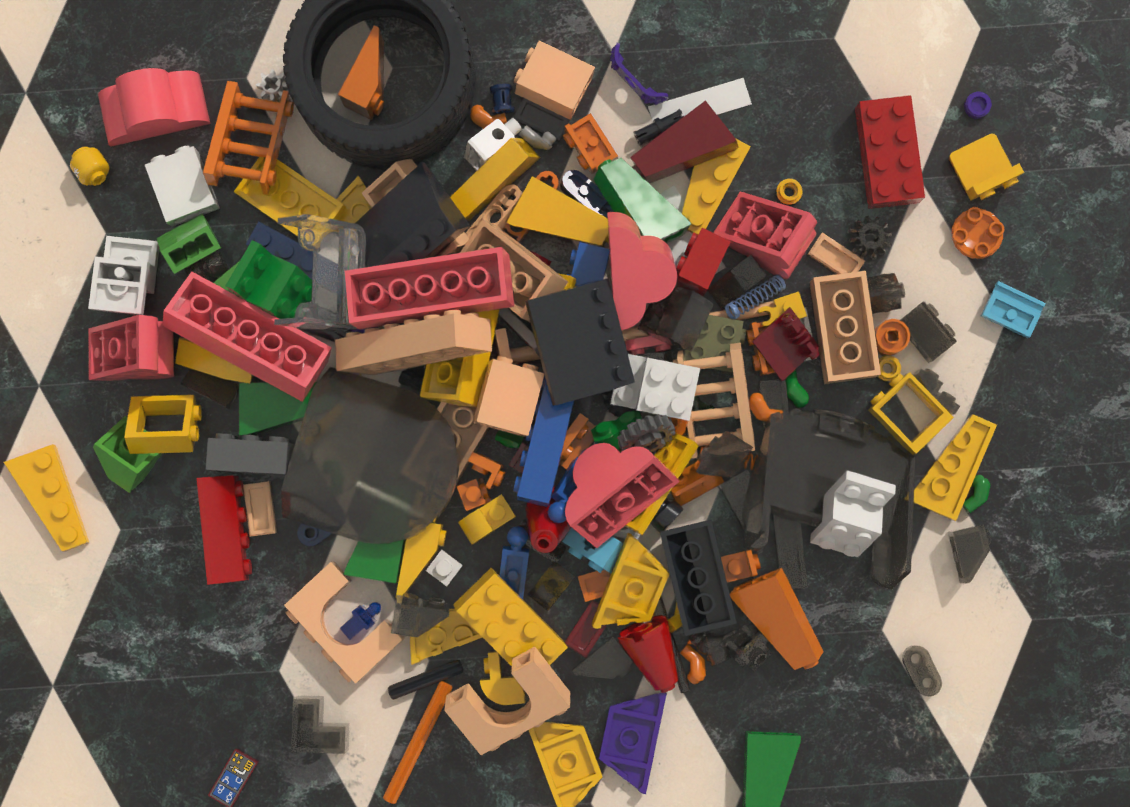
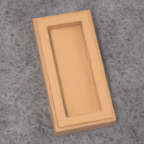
(835, 256)
(260, 508)

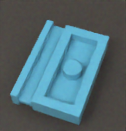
(1013, 309)

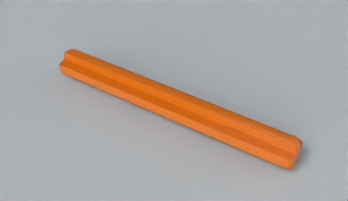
(417, 742)

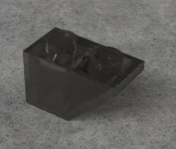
(724, 456)
(416, 615)

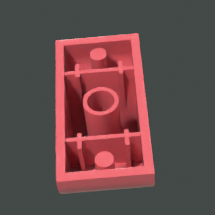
(152, 104)
(768, 232)
(640, 269)
(131, 350)
(614, 489)

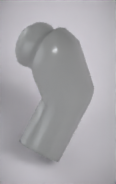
(535, 140)

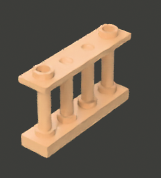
(736, 385)

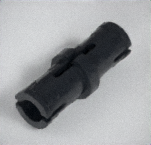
(657, 127)

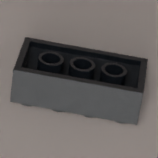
(698, 577)

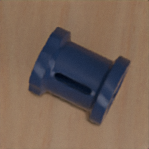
(502, 99)

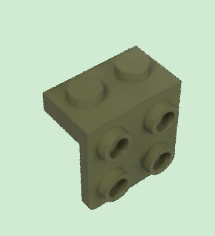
(716, 340)

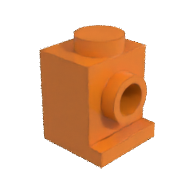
(474, 494)

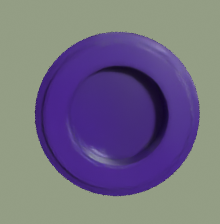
(977, 105)

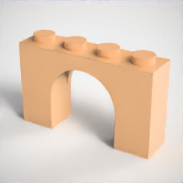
(309, 609)
(491, 728)

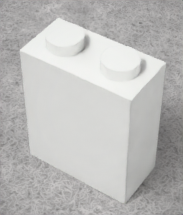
(181, 185)

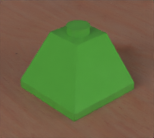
(119, 465)

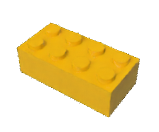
(507, 620)

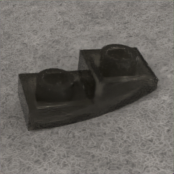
(930, 381)

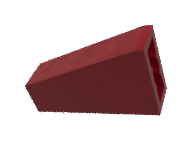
(685, 144)

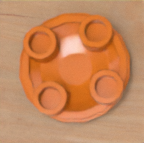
(977, 233)

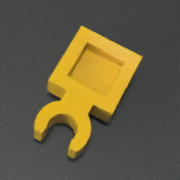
(781, 304)

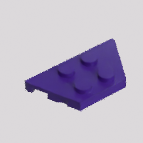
(632, 738)

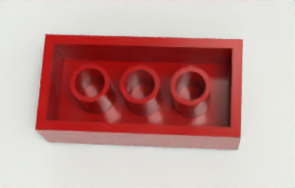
(889, 152)

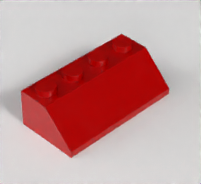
(223, 529)

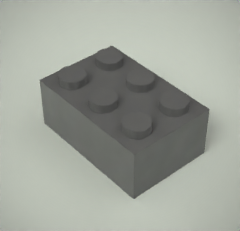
(248, 455)

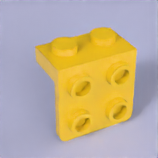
(984, 167)

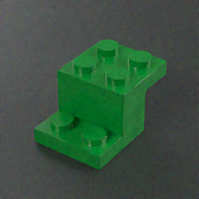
(270, 282)

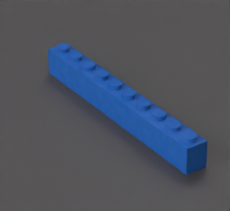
(552, 421)

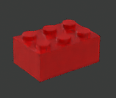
(702, 261)

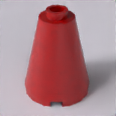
(543, 532)
(652, 651)

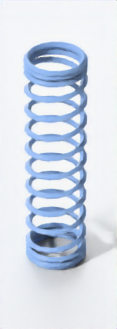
(734, 308)

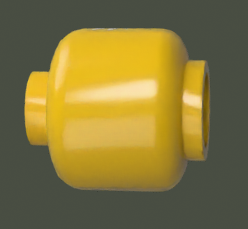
(89, 166)

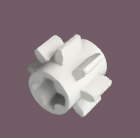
(276, 80)

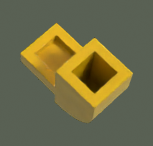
(486, 519)
(497, 688)

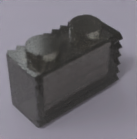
(927, 331)

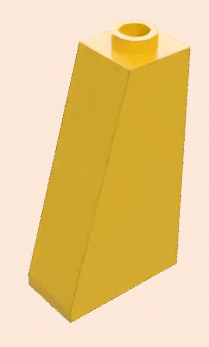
(493, 176)
(558, 215)

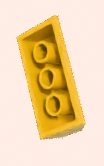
(459, 379)

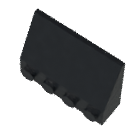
(411, 221)
(580, 341)

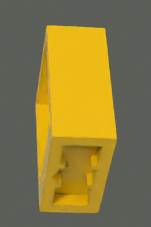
(942, 417)
(162, 441)

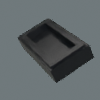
(541, 119)

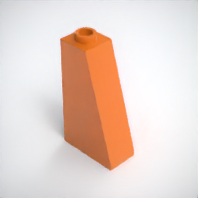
(779, 617)

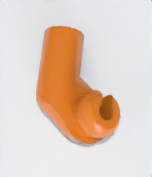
(483, 118)
(760, 408)
(697, 664)

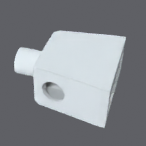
(489, 141)

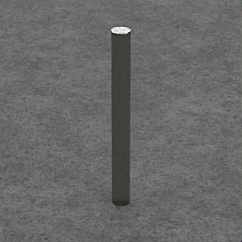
(682, 679)

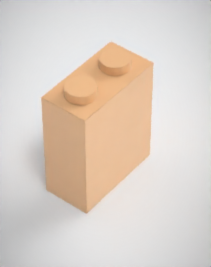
(553, 79)
(509, 396)

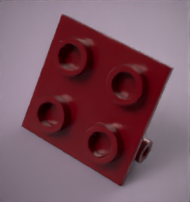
(786, 344)

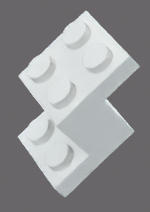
(124, 275)
(659, 388)
(852, 514)

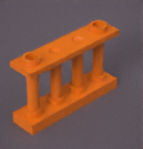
(228, 122)

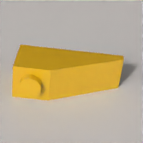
(202, 360)
(417, 555)

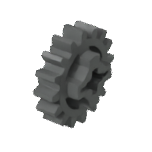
(647, 433)

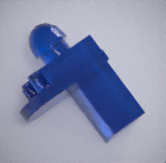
(362, 619)

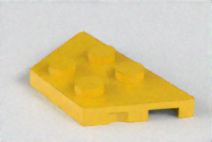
(632, 587)
(566, 761)

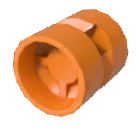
(891, 337)

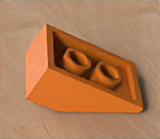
(365, 82)

